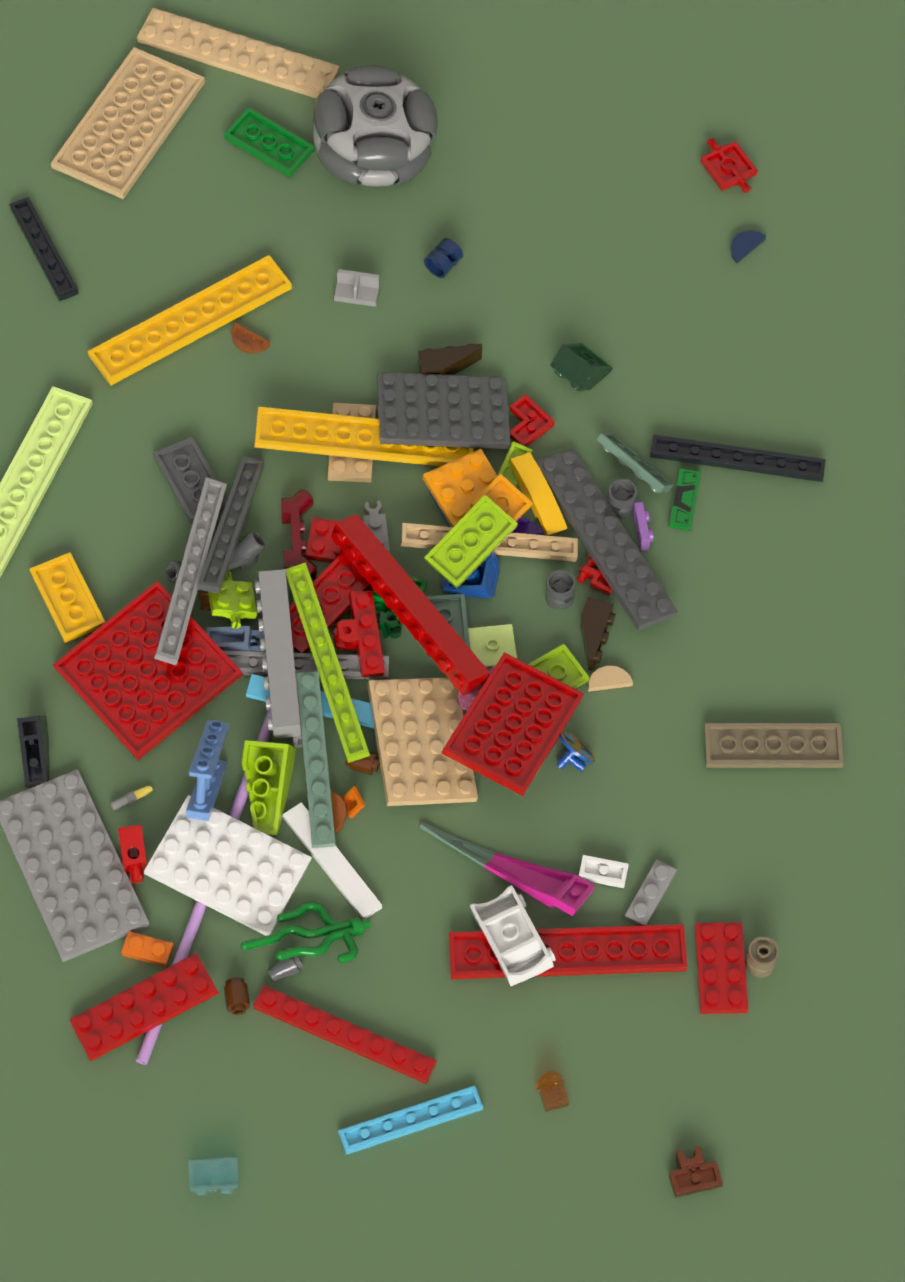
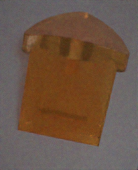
(552, 1091)

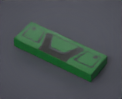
(684, 499)

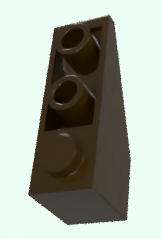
(448, 359)
(594, 623)

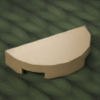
(609, 678)

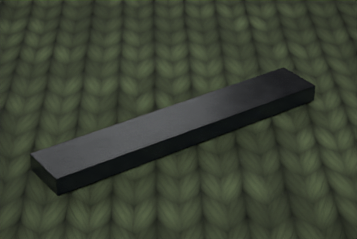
(43, 249)

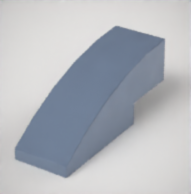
(236, 639)

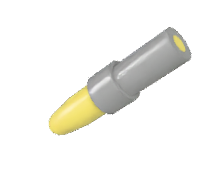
(131, 797)

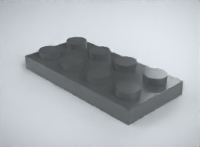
(185, 473)

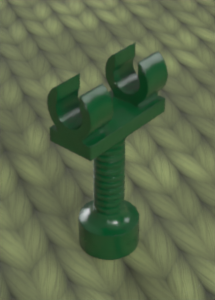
(385, 625)

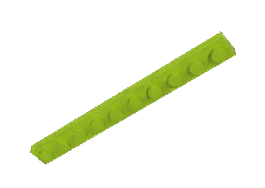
(327, 663)

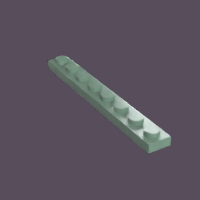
(315, 760)

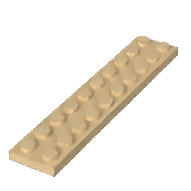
(237, 53)

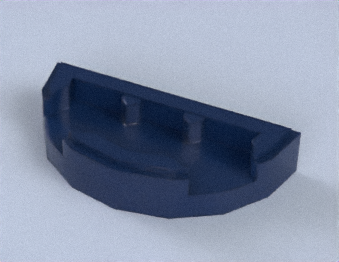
(745, 243)

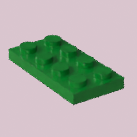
(269, 142)

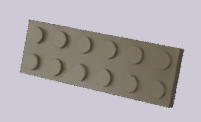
(773, 745)

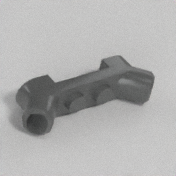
(244, 555)

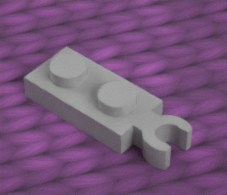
(377, 523)

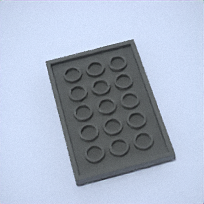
(442, 410)

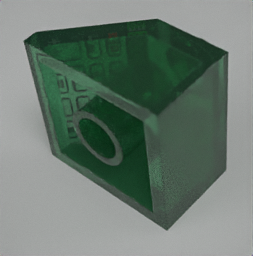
(580, 366)

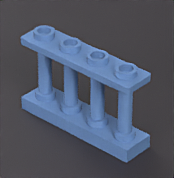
(208, 770)

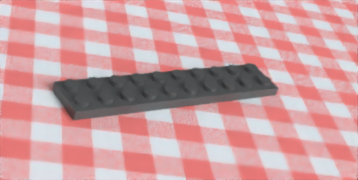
(606, 540)

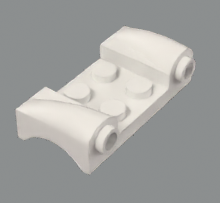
(513, 937)

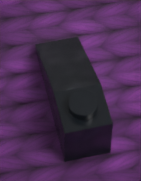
(34, 749)

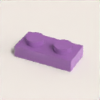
(641, 518)

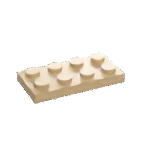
(351, 468)

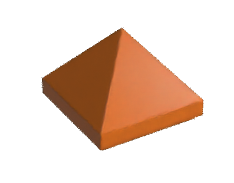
(354, 801)

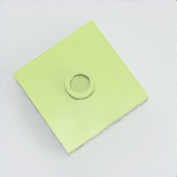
(491, 642)

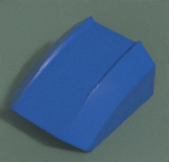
(480, 583)

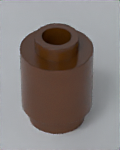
(365, 765)
(236, 996)

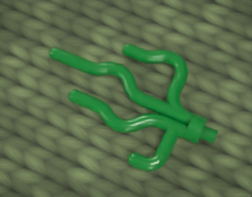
(332, 931)

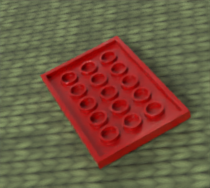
(513, 724)

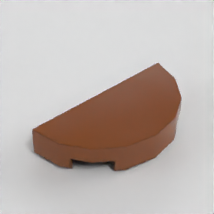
(248, 340)
(339, 810)

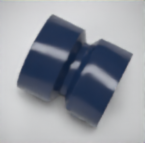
(444, 256)

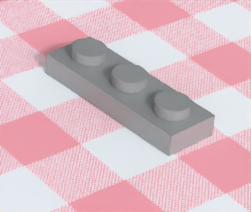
(650, 894)

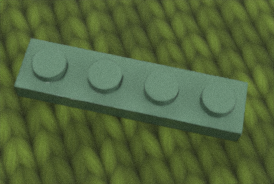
(629, 458)

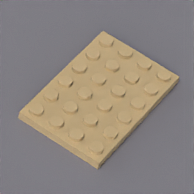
(411, 730)

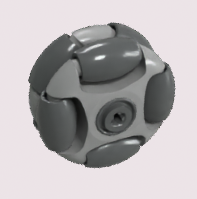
(374, 127)

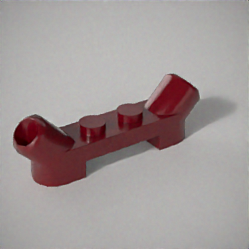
(292, 511)

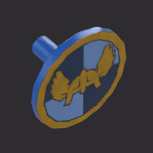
(575, 747)

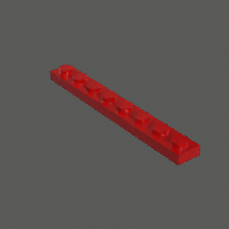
(345, 1034)

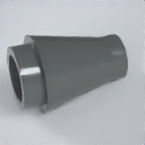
(285, 968)

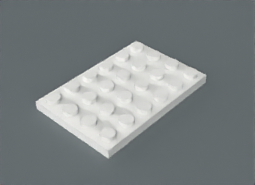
(229, 867)

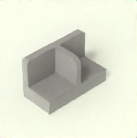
(357, 288)

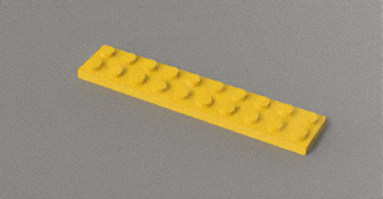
(189, 320)
(341, 437)

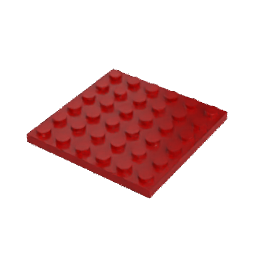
(131, 690)

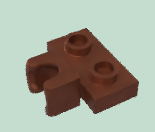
(694, 1174)

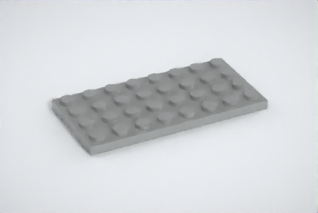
(70, 866)

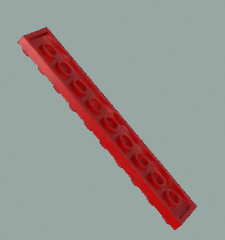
(581, 951)

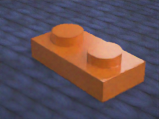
(147, 949)

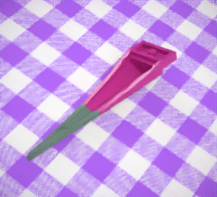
(545, 884)

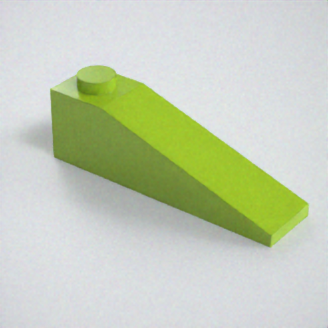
(268, 780)

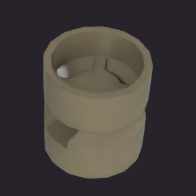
(762, 957)

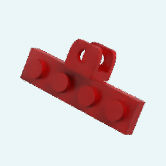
(363, 633)

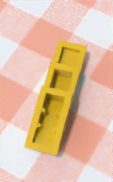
(539, 493)

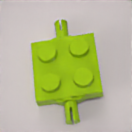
(234, 601)

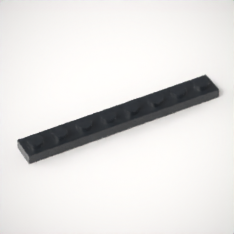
(738, 458)

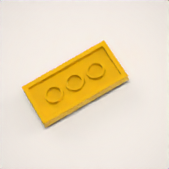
(67, 597)

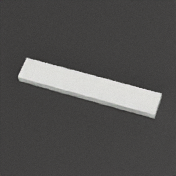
(334, 865)

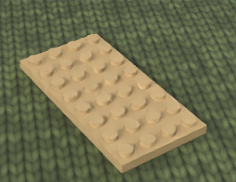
(128, 123)

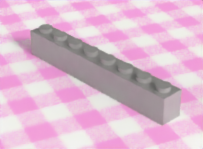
(279, 654)

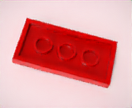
(721, 968)

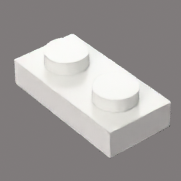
(603, 871)

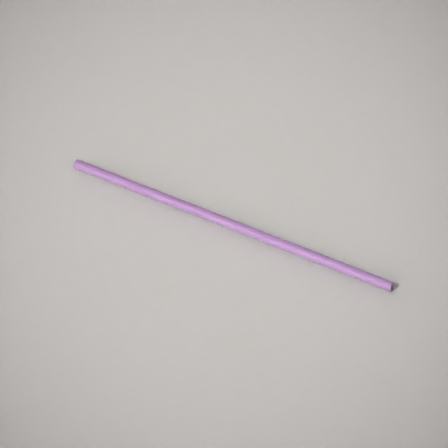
(199, 908)

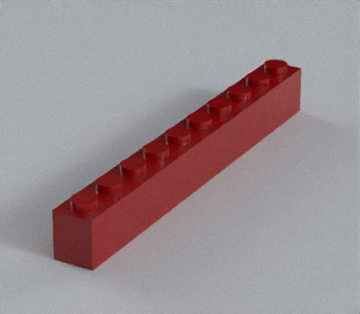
(410, 604)

